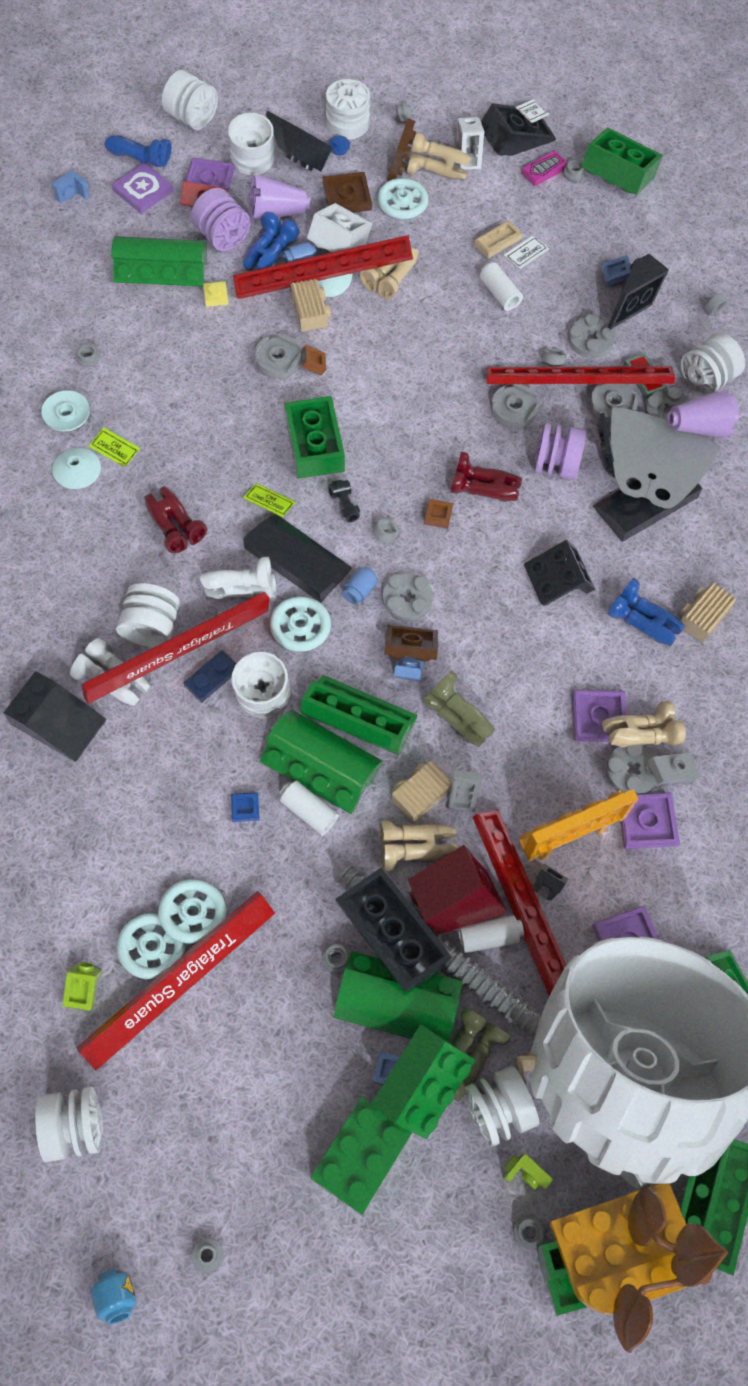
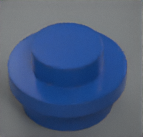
(340, 145)

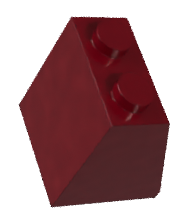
(455, 892)

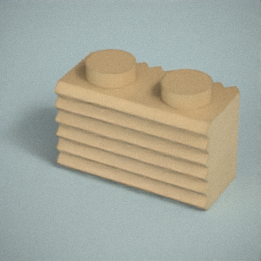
(309, 305)
(707, 611)
(421, 791)

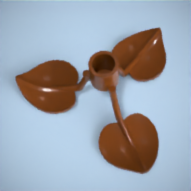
(693, 1265)

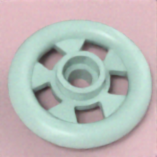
(407, 201)
(301, 604)
(188, 889)
(127, 942)

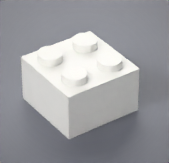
(338, 229)

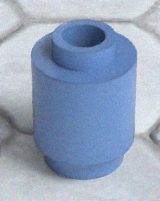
(299, 252)
(359, 585)

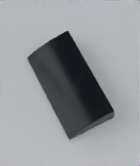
(632, 515)
(296, 556)
(394, 930)

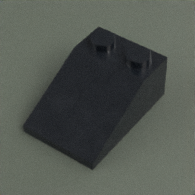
(512, 132)
(299, 144)
(639, 289)
(54, 716)

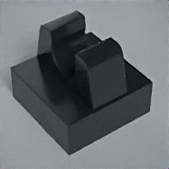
(551, 879)

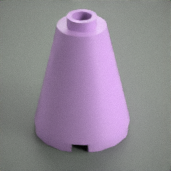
(275, 197)
(706, 415)

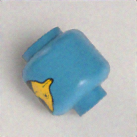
(113, 1297)

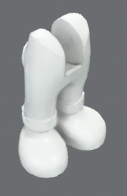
(243, 583)
(97, 651)

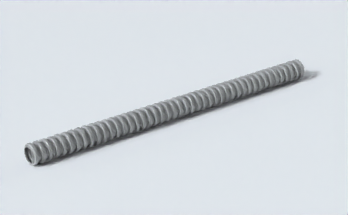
(470, 974)

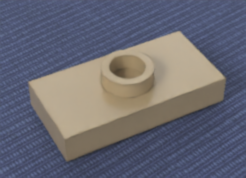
(498, 239)

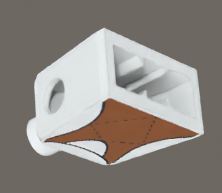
(470, 134)

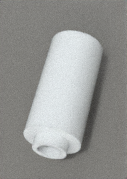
(501, 286)
(308, 807)
(490, 934)

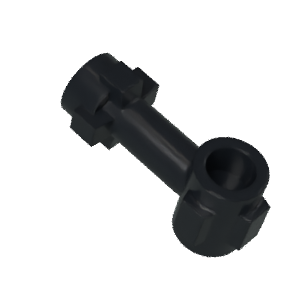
(341, 490)

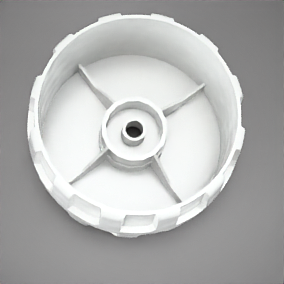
(644, 1058)

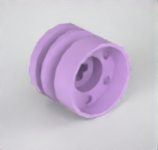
(220, 219)
(560, 451)

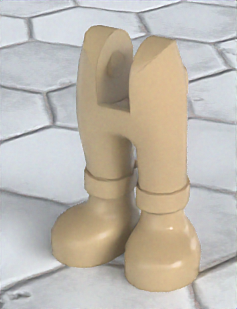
(442, 168)
(387, 285)
(646, 729)
(426, 851)

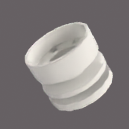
(189, 99)
(348, 108)
(251, 143)
(713, 364)
(147, 615)
(257, 671)
(502, 1105)
(66, 1124)

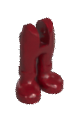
(485, 481)
(171, 506)

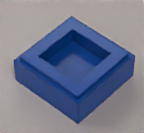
(245, 807)

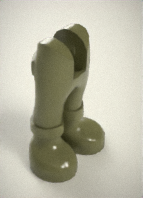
(458, 712)
(490, 1036)

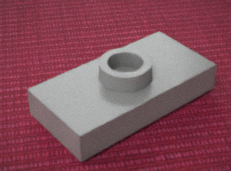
(673, 768)
(464, 790)

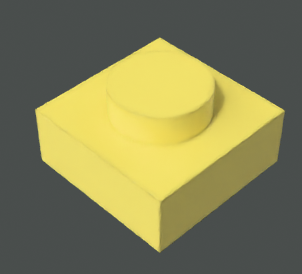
(215, 293)

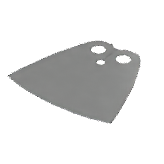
(650, 445)

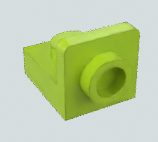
(81, 986)
(533, 1174)

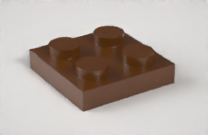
(403, 150)
(348, 191)
(411, 642)

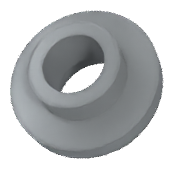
(404, 111)
(574, 171)
(87, 350)
(335, 949)
(538, 1227)
(217, 1259)

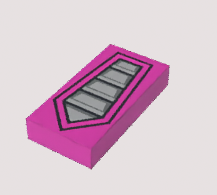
(544, 168)

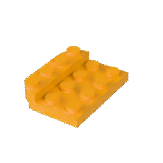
(573, 825)
(605, 1258)

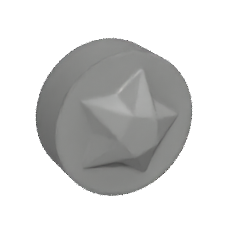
(715, 304)
(553, 357)
(385, 530)

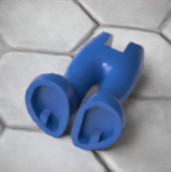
(156, 154)
(272, 228)
(661, 623)

